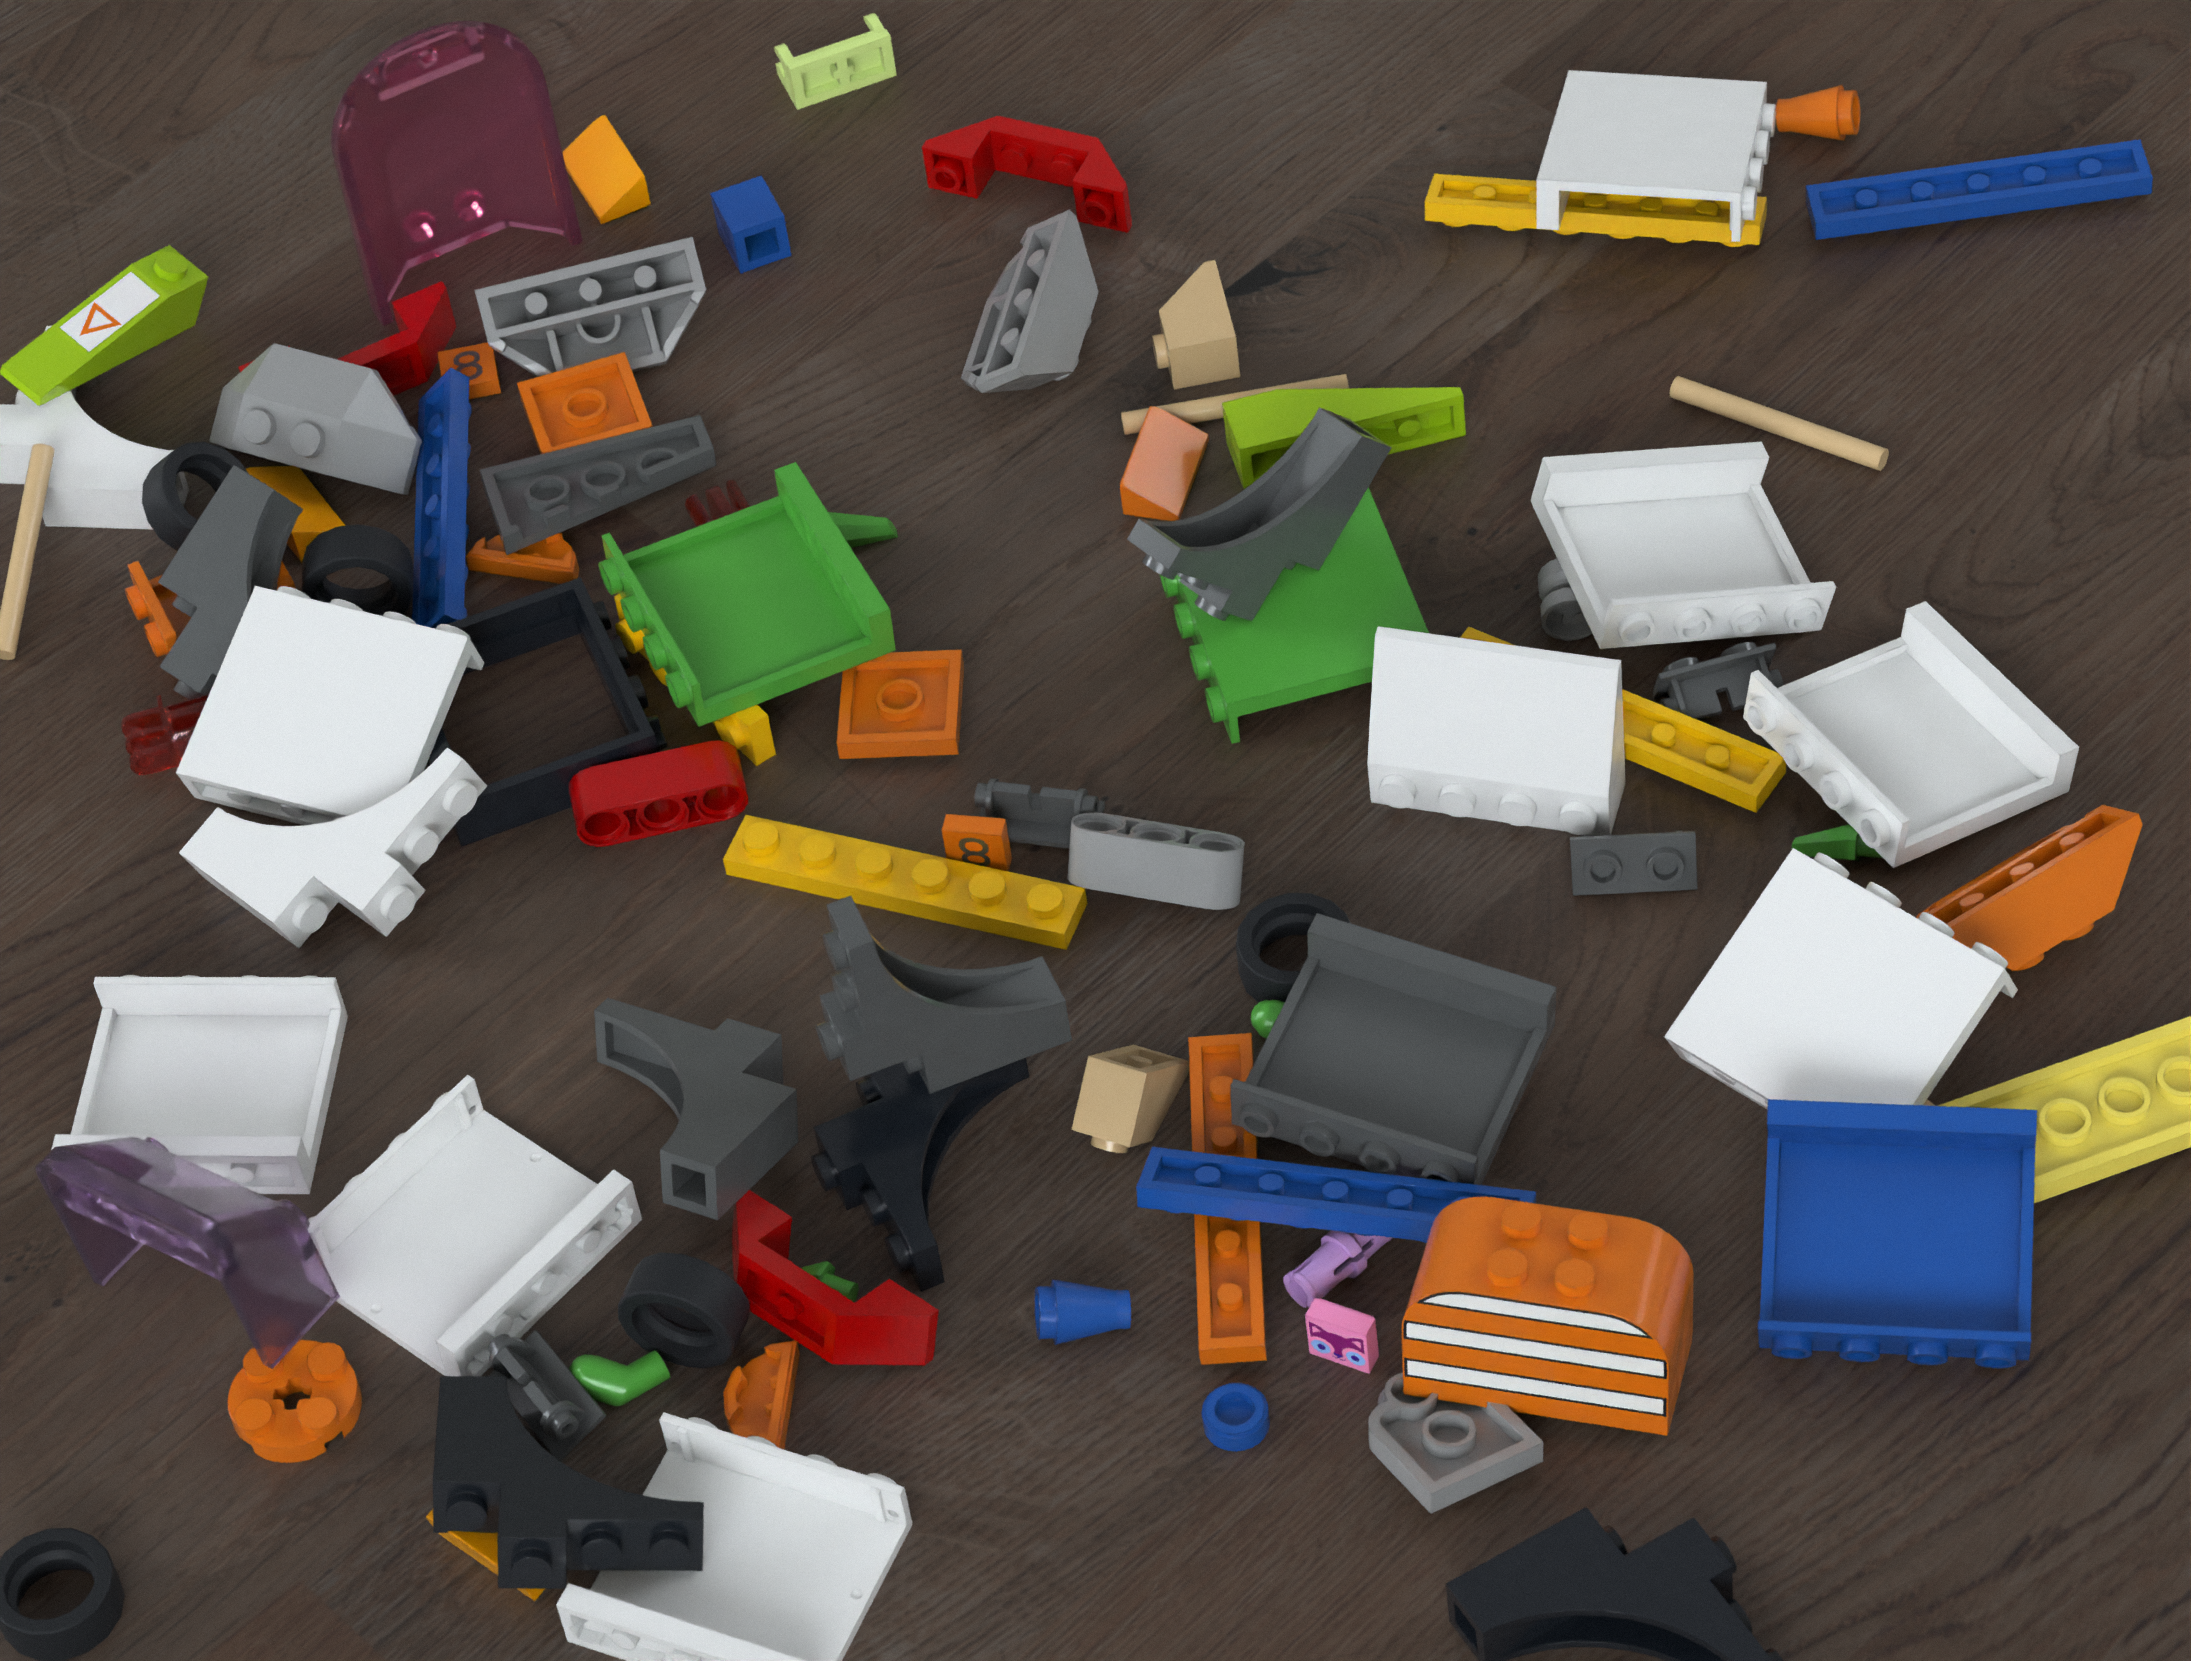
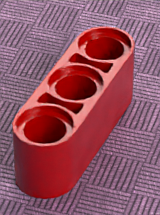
(658, 793)

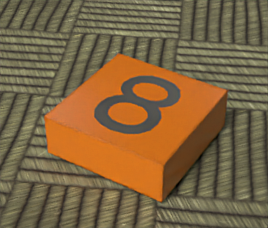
(478, 364)
(977, 840)

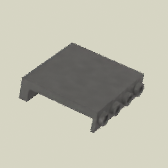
(1396, 1056)

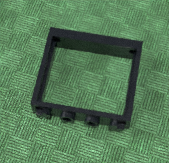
(524, 627)

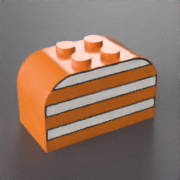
(1550, 1314)

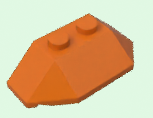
(2045, 889)

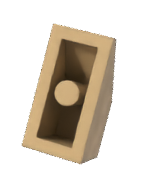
(1197, 332)
(1127, 1096)

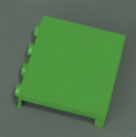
(751, 602)
(1309, 631)

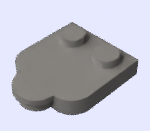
(1448, 1447)

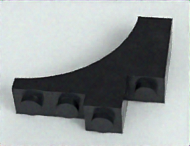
(892, 1152)
(545, 1513)
(1587, 1591)

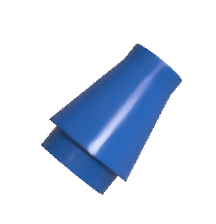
(1078, 1311)

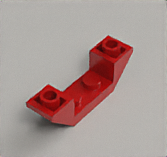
(968, 157)
(412, 354)
(878, 1329)

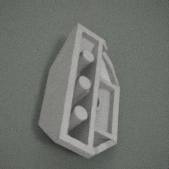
(597, 310)
(1035, 312)
(318, 419)

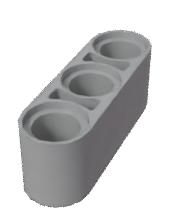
(1156, 861)

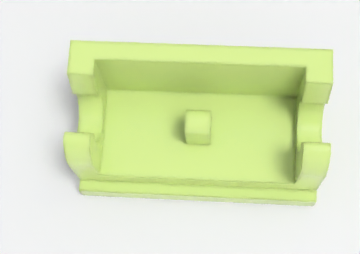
(838, 66)

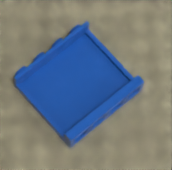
(1898, 1232)

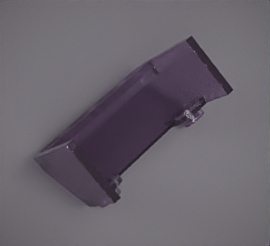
(139, 1193)

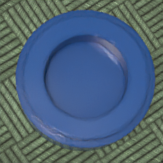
(1235, 1417)

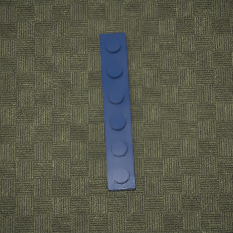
(1978, 189)
(442, 502)
(1302, 1194)

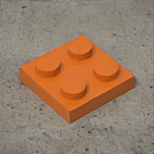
(583, 404)
(902, 705)

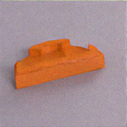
(545, 561)
(762, 1394)

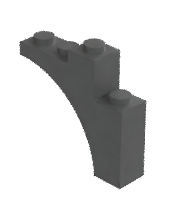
(1277, 521)
(215, 571)
(931, 1016)
(723, 1091)

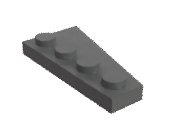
(575, 484)

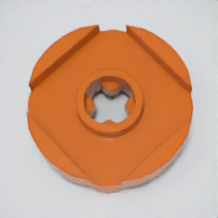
(297, 1433)

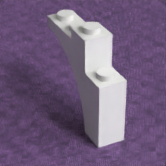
(93, 472)
(360, 860)

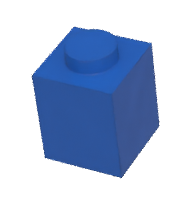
(751, 224)

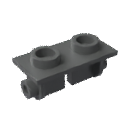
(1695, 685)
(1034, 816)
(1633, 863)
(545, 1391)

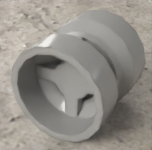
(1559, 607)

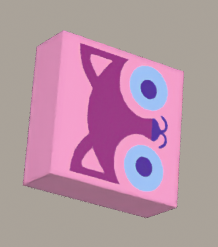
(1342, 1335)

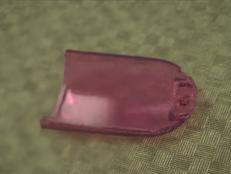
(445, 148)

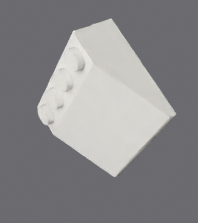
(1496, 732)

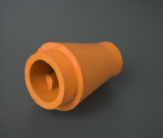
(1822, 113)

